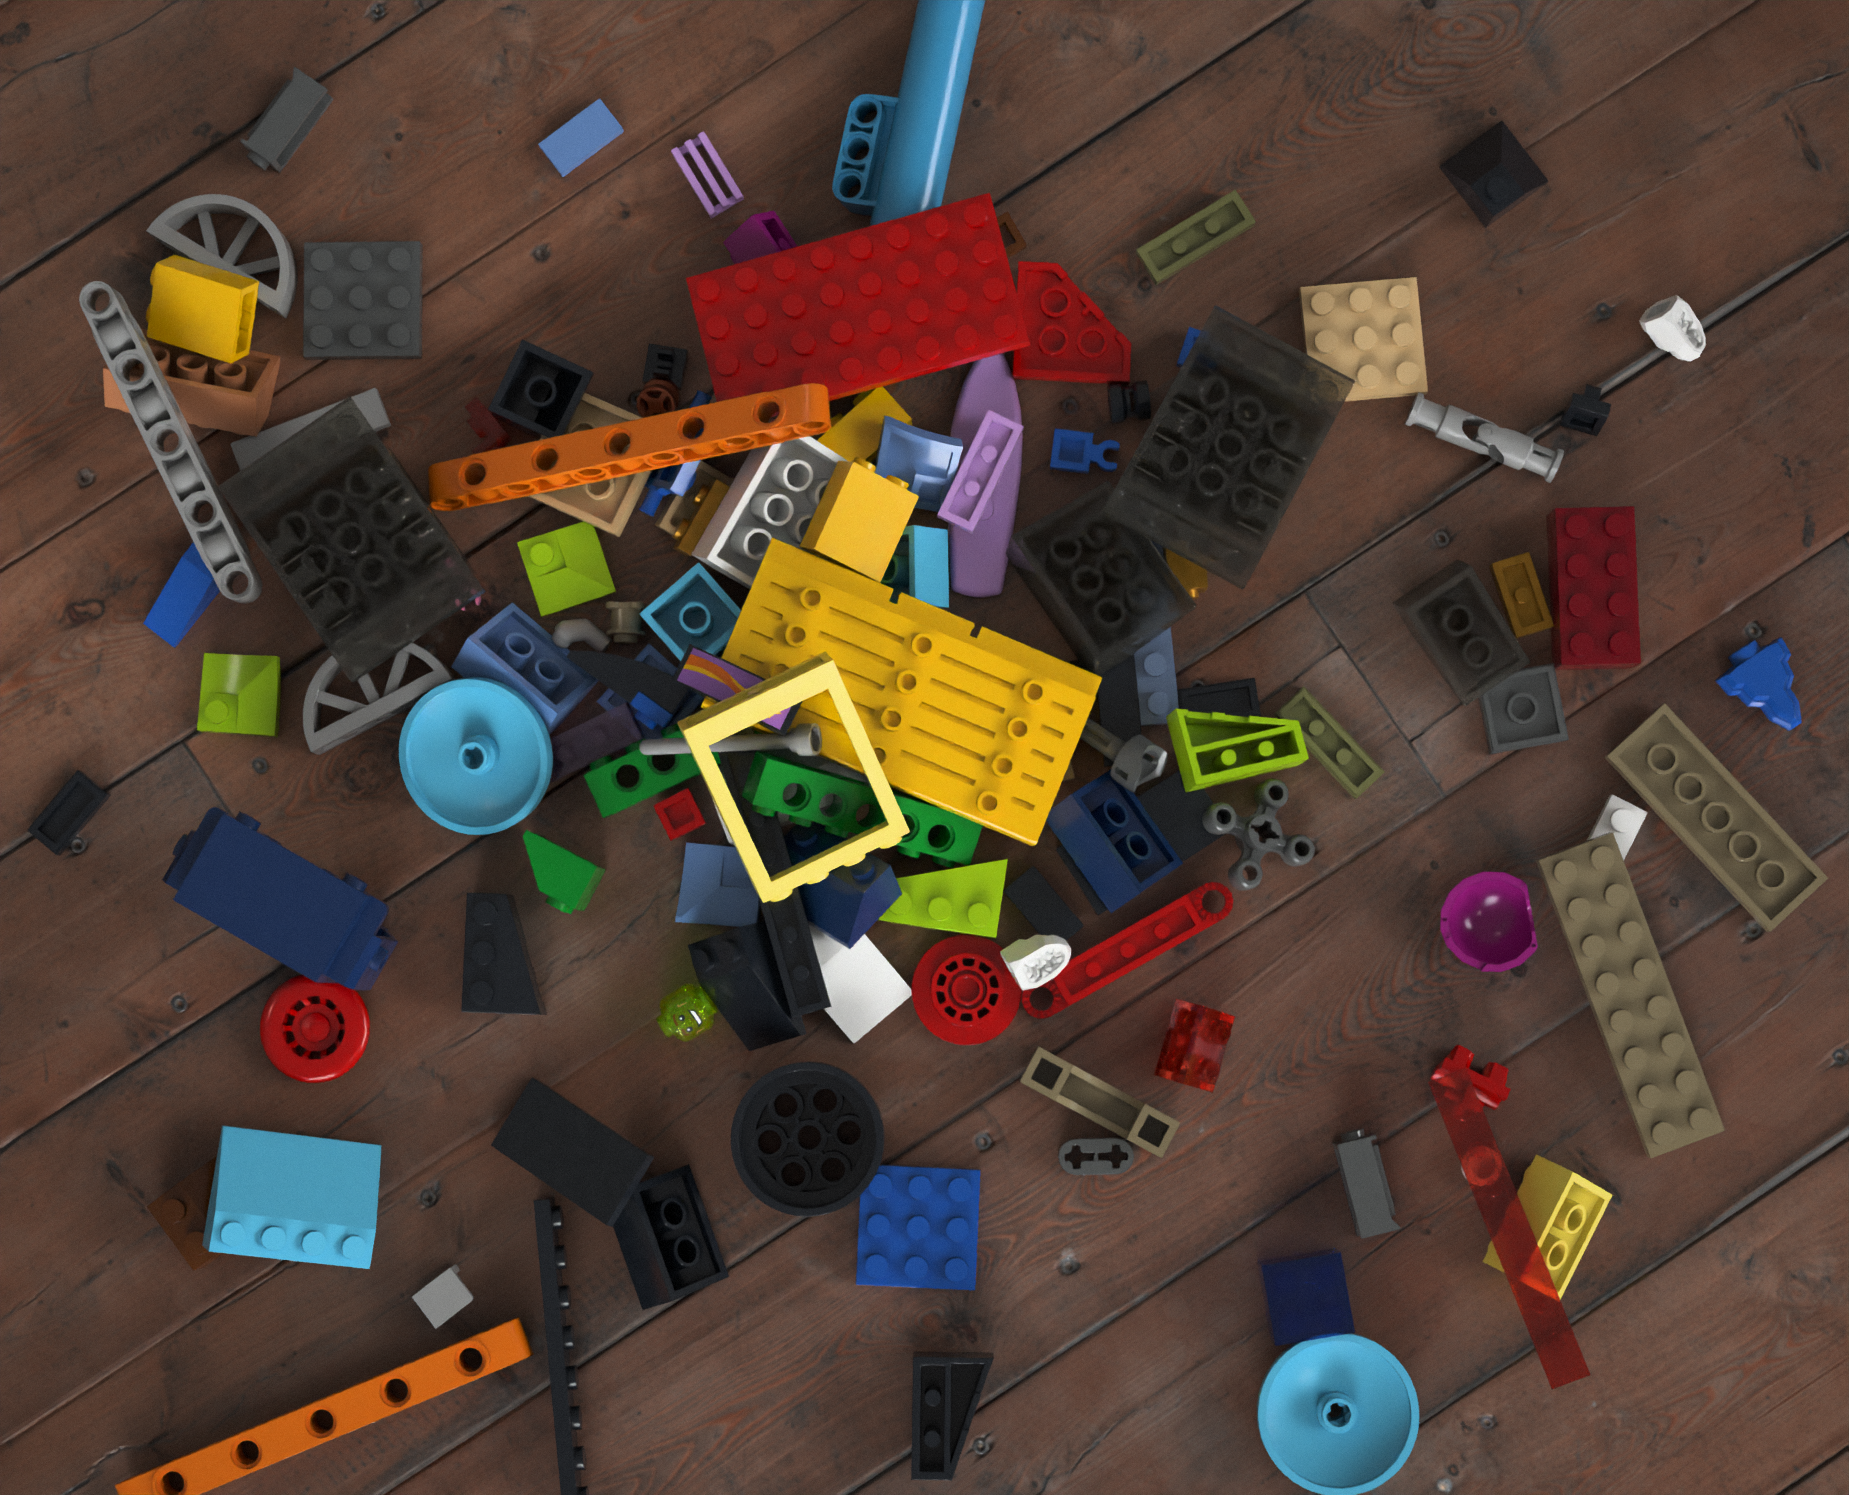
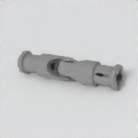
(1499, 443)

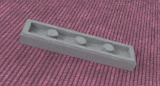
(252, 448)

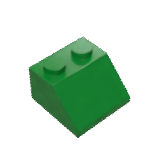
(562, 874)

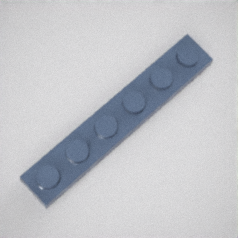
(1156, 677)

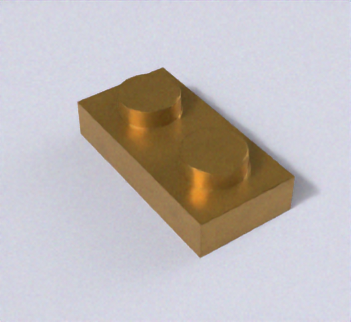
(691, 530)
(1521, 595)

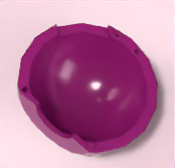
(1489, 922)

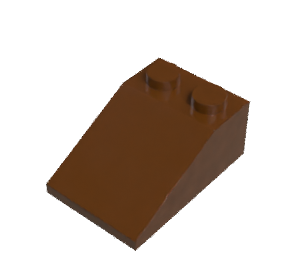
(184, 1214)

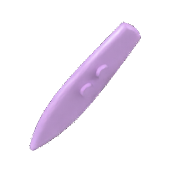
(979, 558)

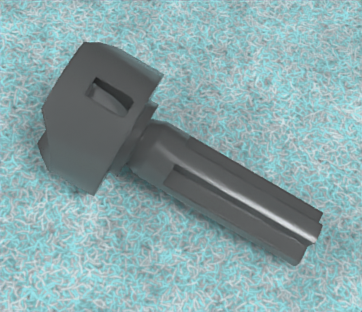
(1130, 759)

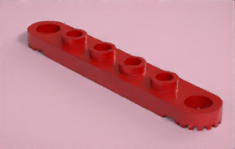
(1130, 949)

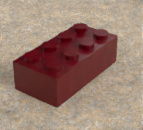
(1593, 588)

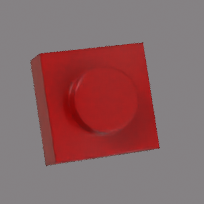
(679, 814)

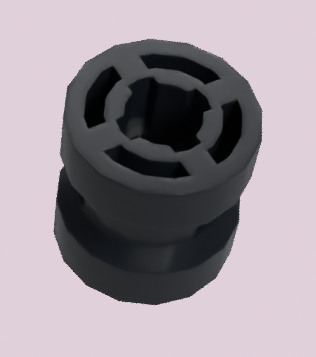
(1120, 403)

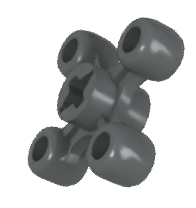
(1247, 839)

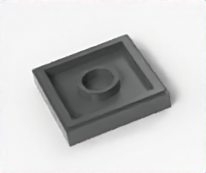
(1524, 711)

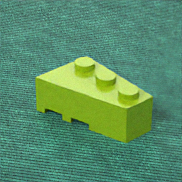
(1231, 748)
(952, 899)

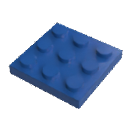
(919, 1228)

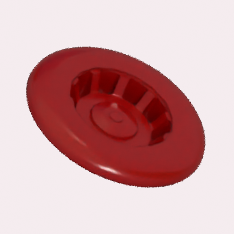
(965, 990)
(315, 1029)

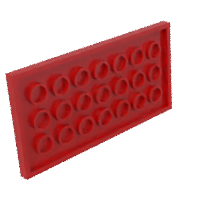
(862, 306)

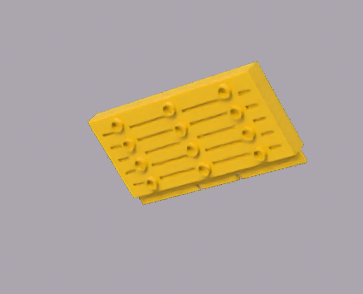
(948, 714)

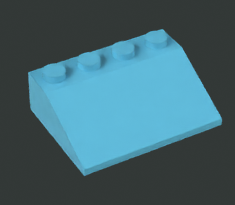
(294, 1198)

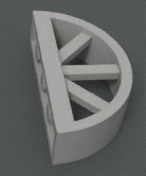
(165, 229)
(379, 709)

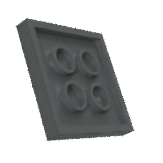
(362, 300)

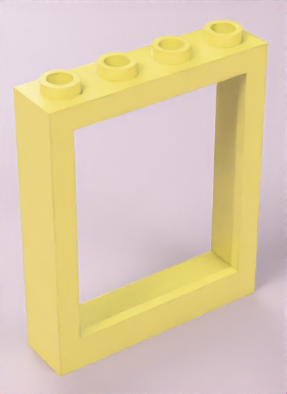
(758, 704)

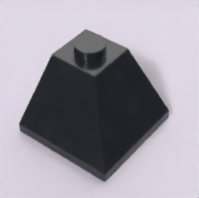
(1493, 174)

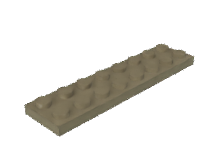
(1630, 995)

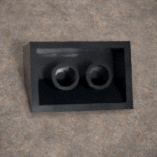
(668, 1239)

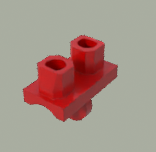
(1488, 1086)

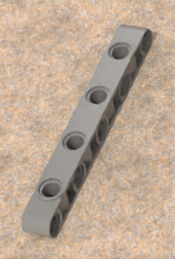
(158, 417)

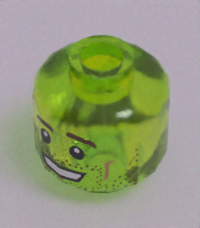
(686, 1012)

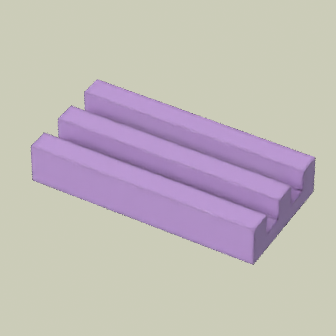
(691, 146)

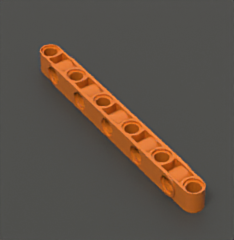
(653, 441)
(350, 1410)

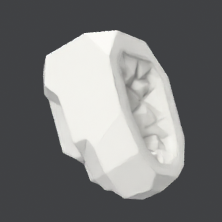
(1674, 328)
(1036, 959)

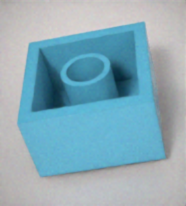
(693, 613)

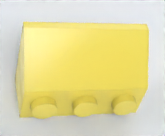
(1562, 1216)

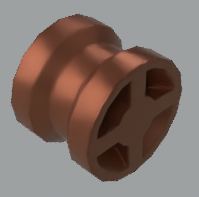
(654, 405)

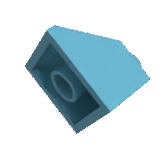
(920, 566)

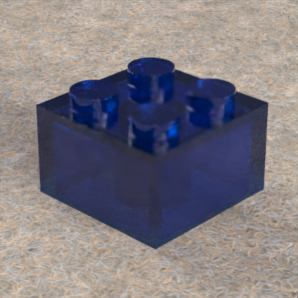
(1306, 1297)

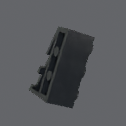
(496, 959)
(943, 1407)

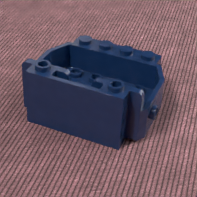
(281, 901)

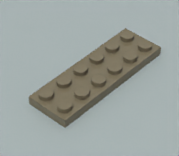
(1716, 817)

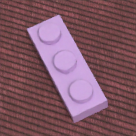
(980, 471)

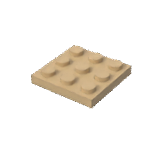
(1368, 335)
(605, 502)

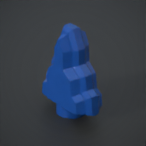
(1764, 681)

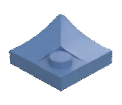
(920, 459)
(716, 888)

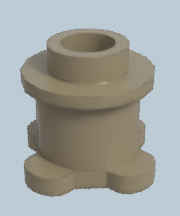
(625, 622)

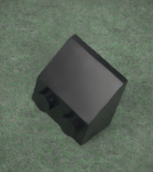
(539, 392)

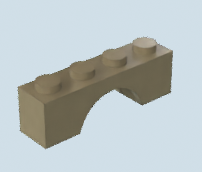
(1099, 1101)

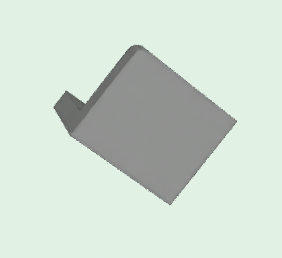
(443, 1297)

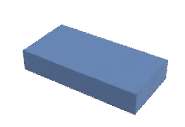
(581, 137)

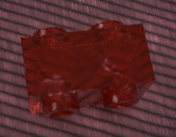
(1194, 1045)

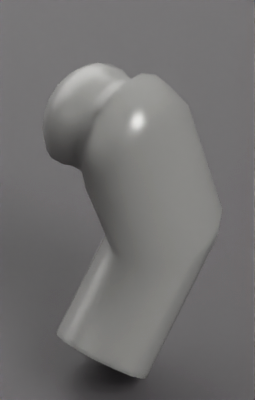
(580, 630)

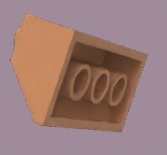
(209, 390)

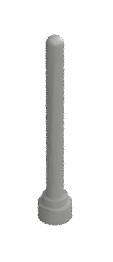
(803, 739)

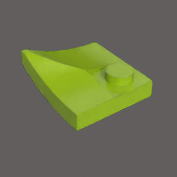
(566, 568)
(240, 695)

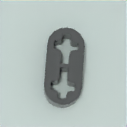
(1095, 1146)

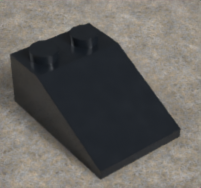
(746, 985)

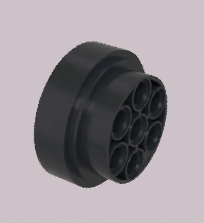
(764, 1170)

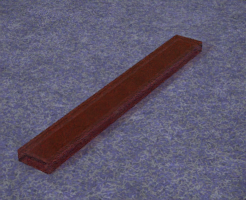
(1509, 1229)

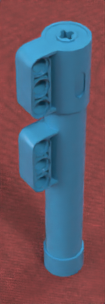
(916, 131)

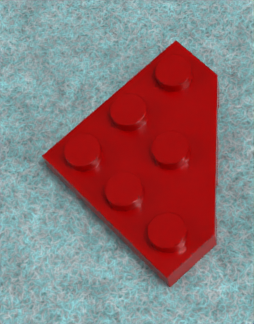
(1066, 331)

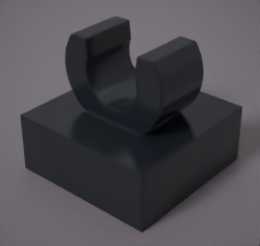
(665, 363)
(1586, 412)

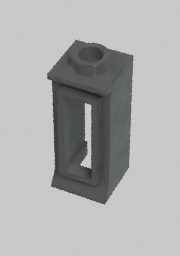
(286, 122)
(1365, 1183)

